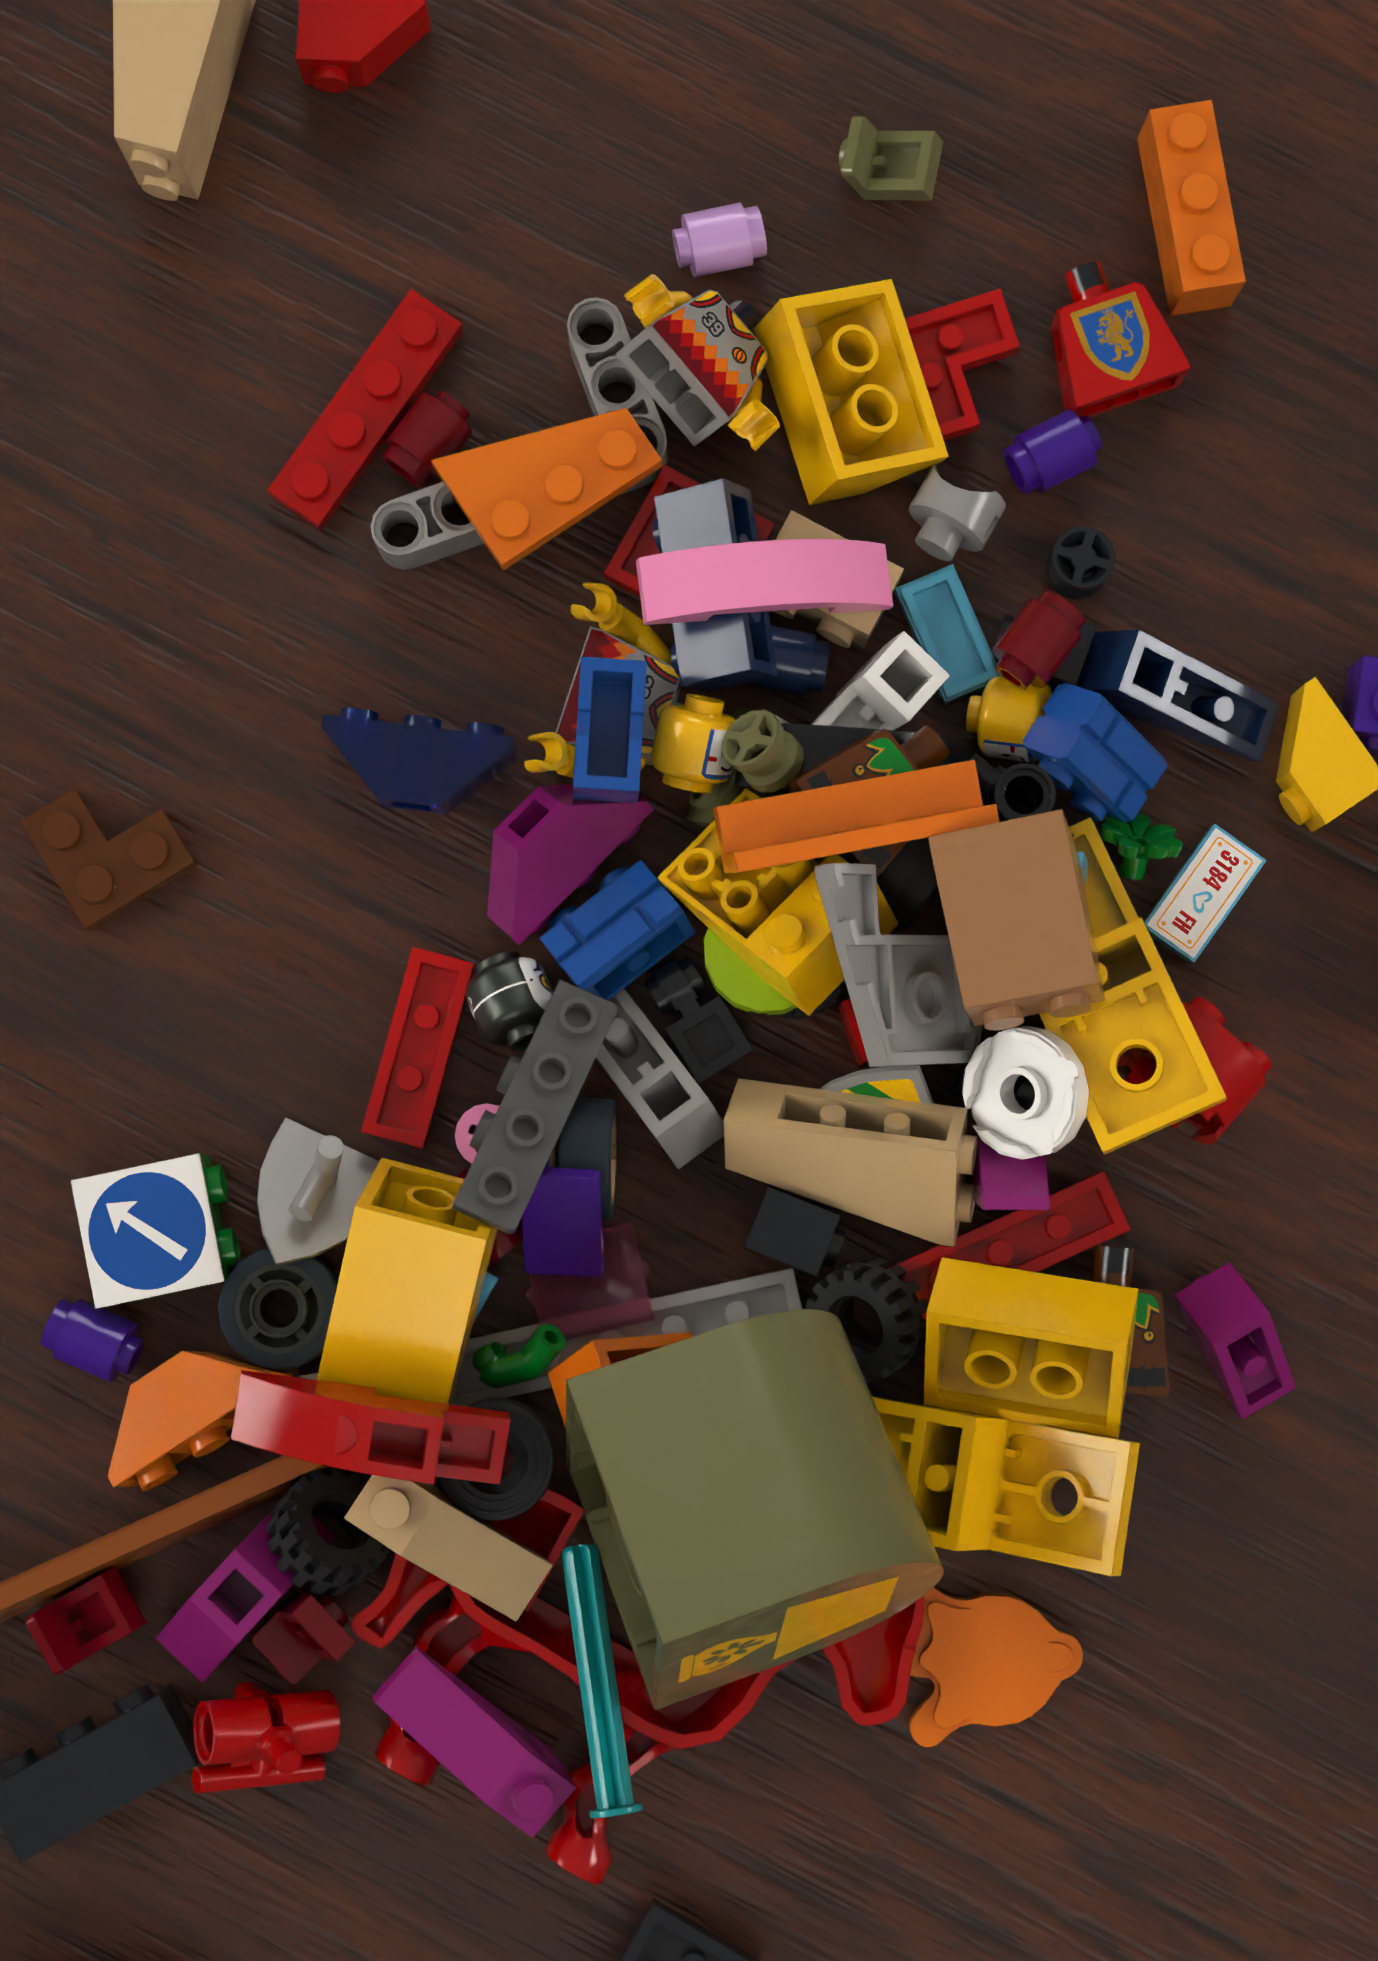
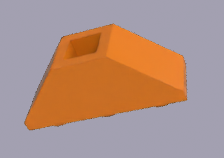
(174, 1414)

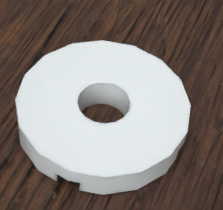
(1058, 1088)

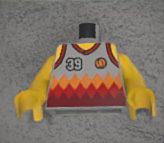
(700, 361)
(621, 638)

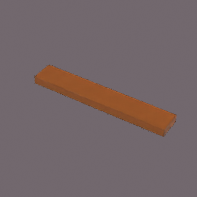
(151, 1534)

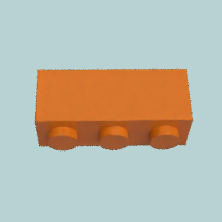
(1191, 208)

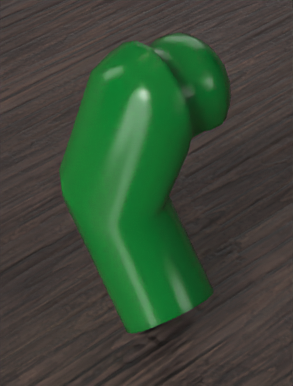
(526, 1364)

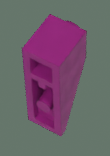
(476, 1742)

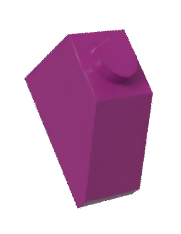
(1236, 1339)

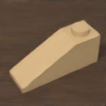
(447, 1542)

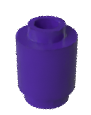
(1052, 452)
(92, 1339)

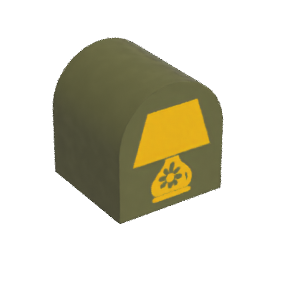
(743, 1500)

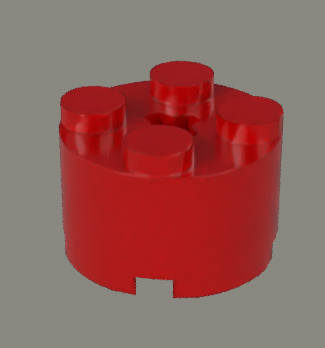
(1237, 1066)

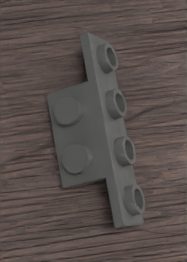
(535, 1107)

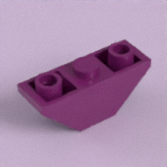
(550, 851)
(230, 1602)

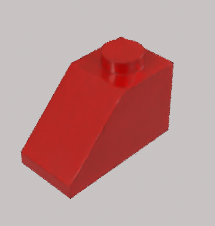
(355, 39)

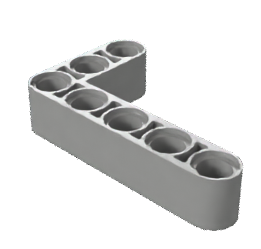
(596, 369)

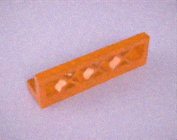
(851, 817)

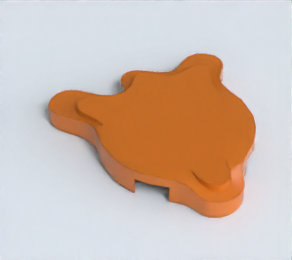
(987, 1662)

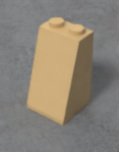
(173, 86)

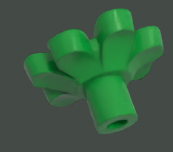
(1139, 843)

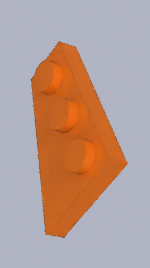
(546, 480)

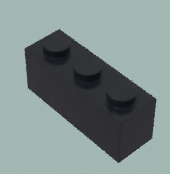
(94, 1769)

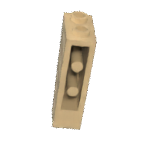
(857, 1153)

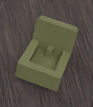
(890, 162)

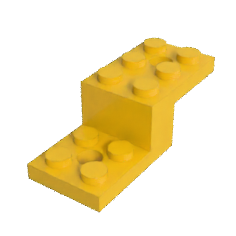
(1137, 1013)
(992, 1480)

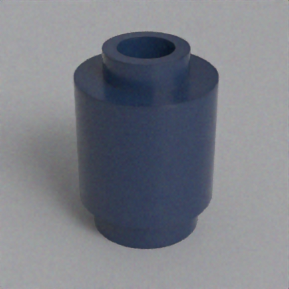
(799, 662)

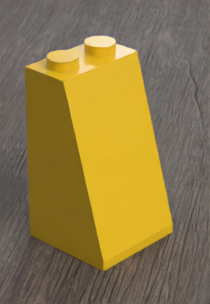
(407, 1287)

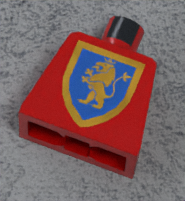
(1112, 345)

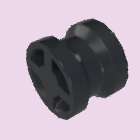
(1085, 550)

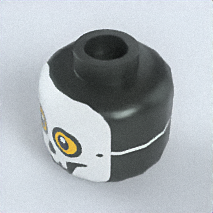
(508, 999)

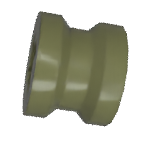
(762, 751)

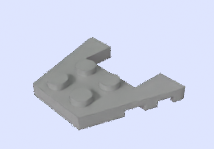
(897, 984)

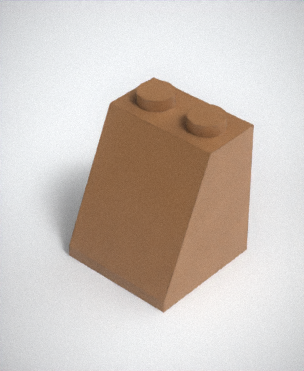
(1018, 920)

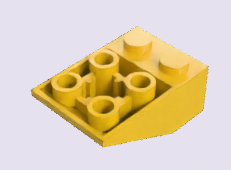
(766, 916)

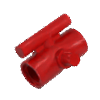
(263, 1738)

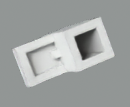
(886, 688)

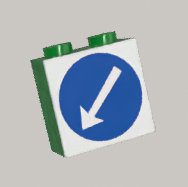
(155, 1229)

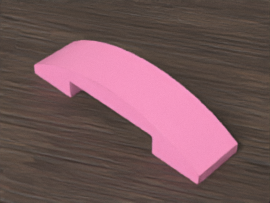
(762, 578)

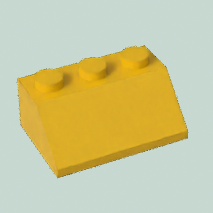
(849, 390)
(1029, 1346)

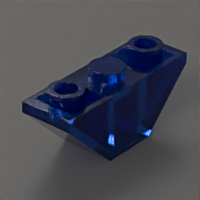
(417, 761)

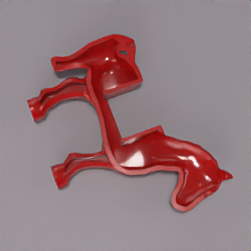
(868, 1669)

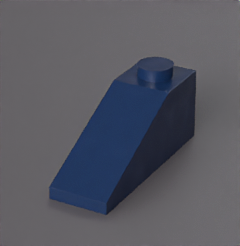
(1177, 693)

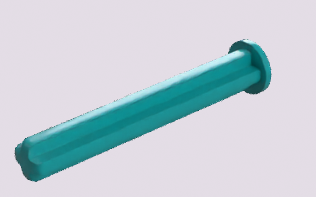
(598, 1682)

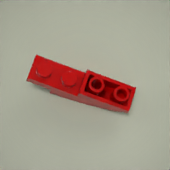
(369, 1432)

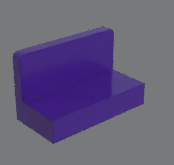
(564, 1223)

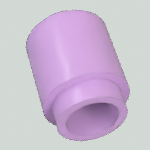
(720, 239)

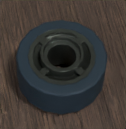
(246, 1317)

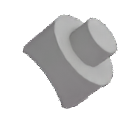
(953, 517)

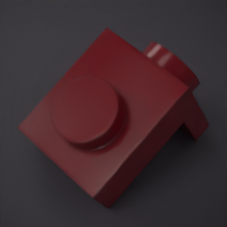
(85, 1621)
(302, 1634)

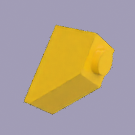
(1321, 760)

